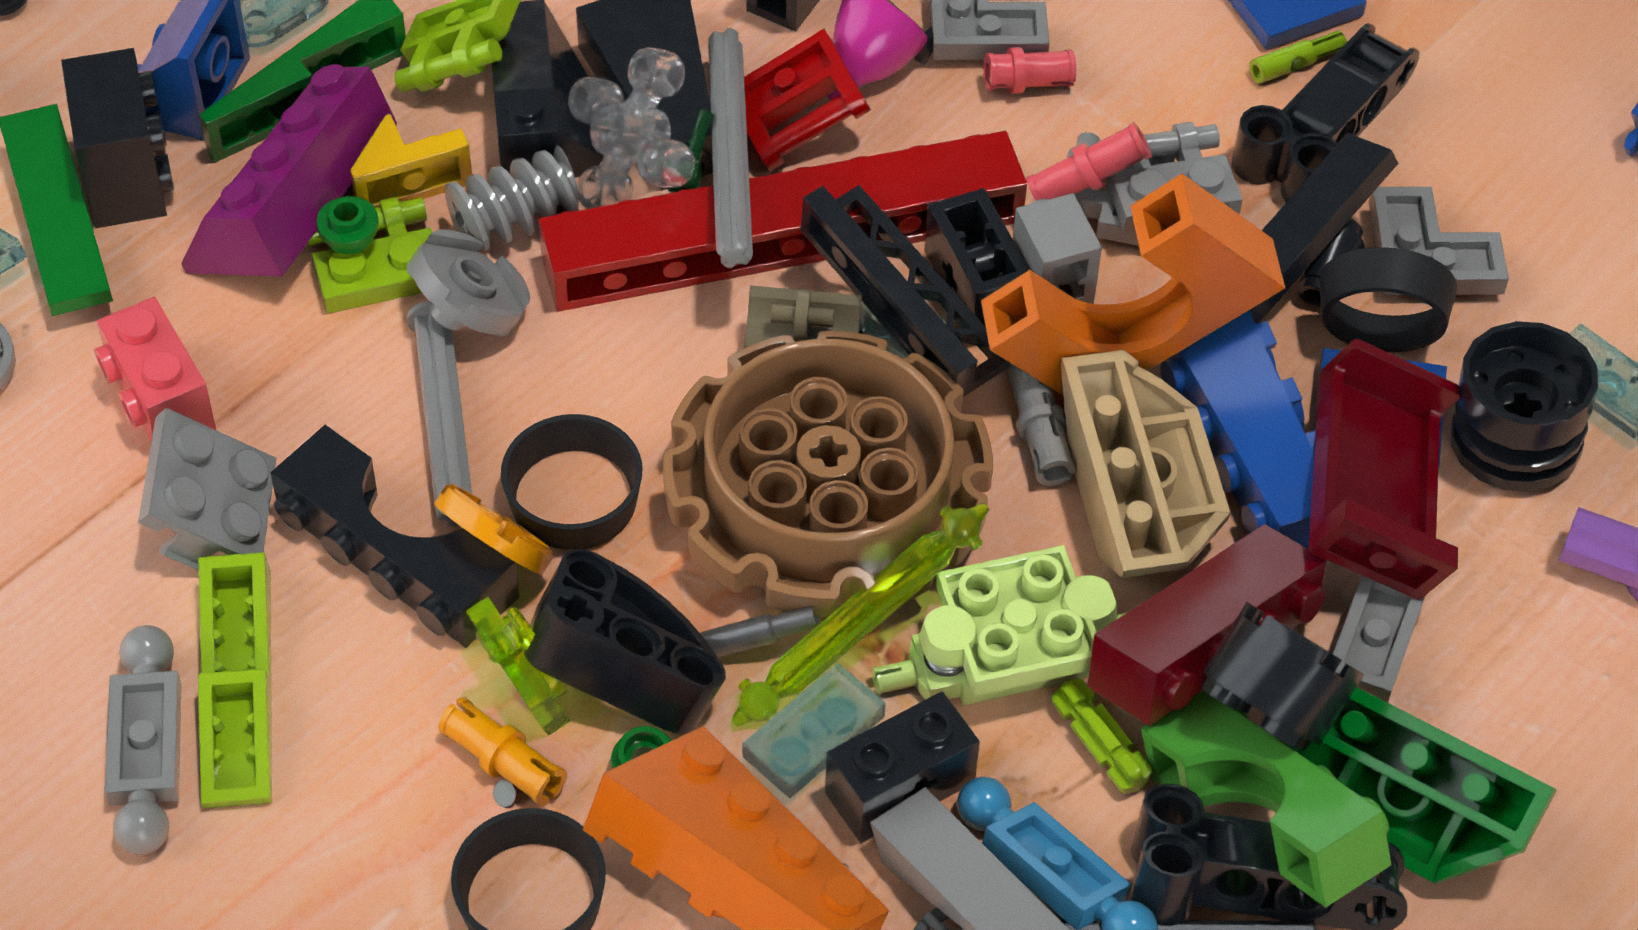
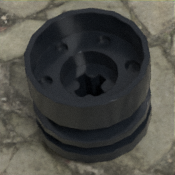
(1523, 406)

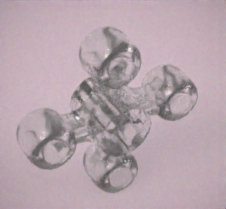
(631, 129)

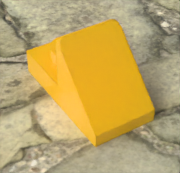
(409, 170)

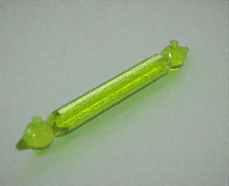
(860, 614)

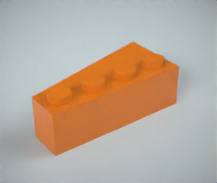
(727, 841)

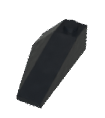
(534, 91)

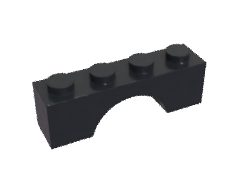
(331, 492)

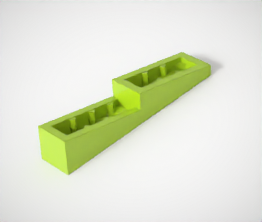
(235, 680)

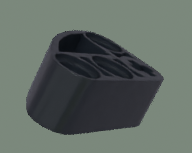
(623, 644)

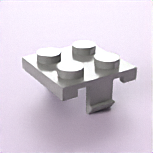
(205, 490)

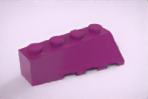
(298, 169)

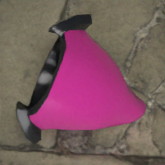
(878, 40)

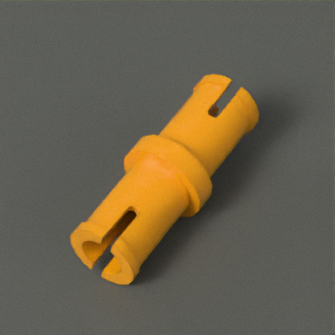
(502, 751)

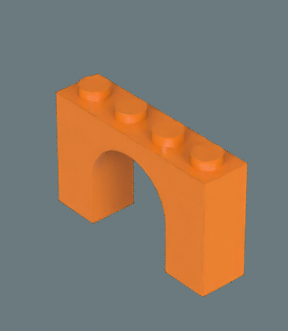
(1217, 273)

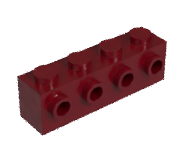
(1159, 649)

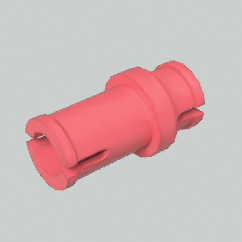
(1035, 69)

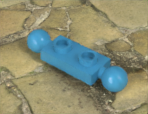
(1051, 860)

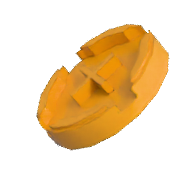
(494, 529)

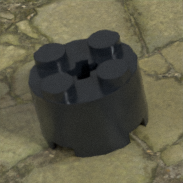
(1281, 677)

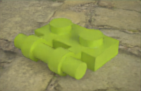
(454, 41)
(380, 269)

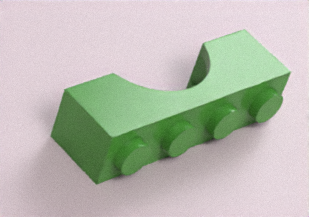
(1321, 829)

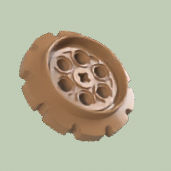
(839, 432)

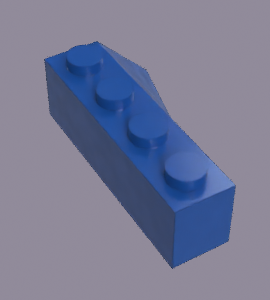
(1250, 424)

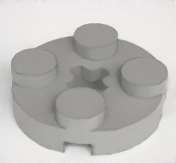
(467, 284)

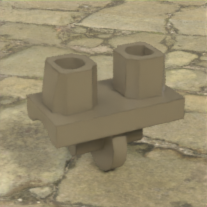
(799, 313)

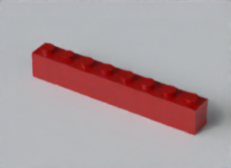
(671, 237)

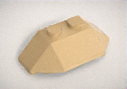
(1140, 465)

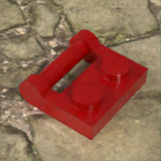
(793, 84)

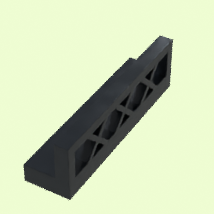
(888, 295)

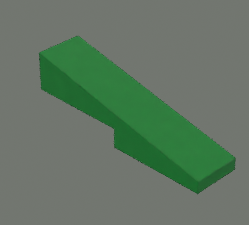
(360, 36)
(55, 210)

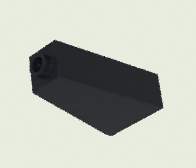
(619, 28)

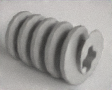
(513, 196)

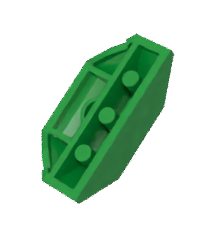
(1441, 797)

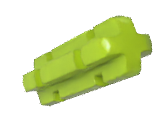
(1102, 736)

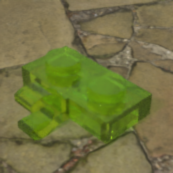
(505, 643)

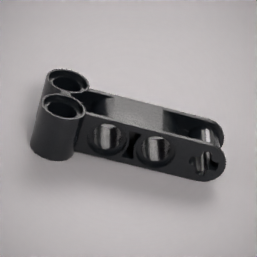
(1335, 102)
(1233, 867)

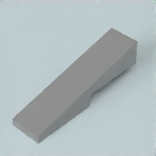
(954, 869)

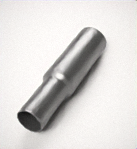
(759, 631)

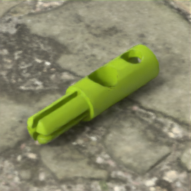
(1295, 56)

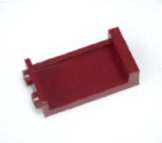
(1380, 469)

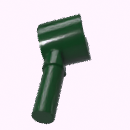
(696, 145)

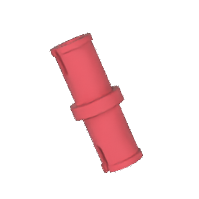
(1091, 164)

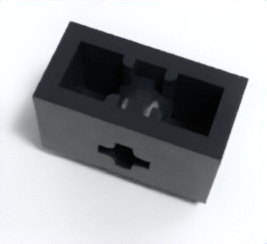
(971, 247)
(898, 758)

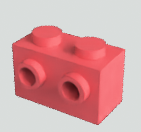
(151, 366)

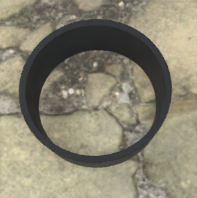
(1387, 271)
(568, 434)
(521, 828)

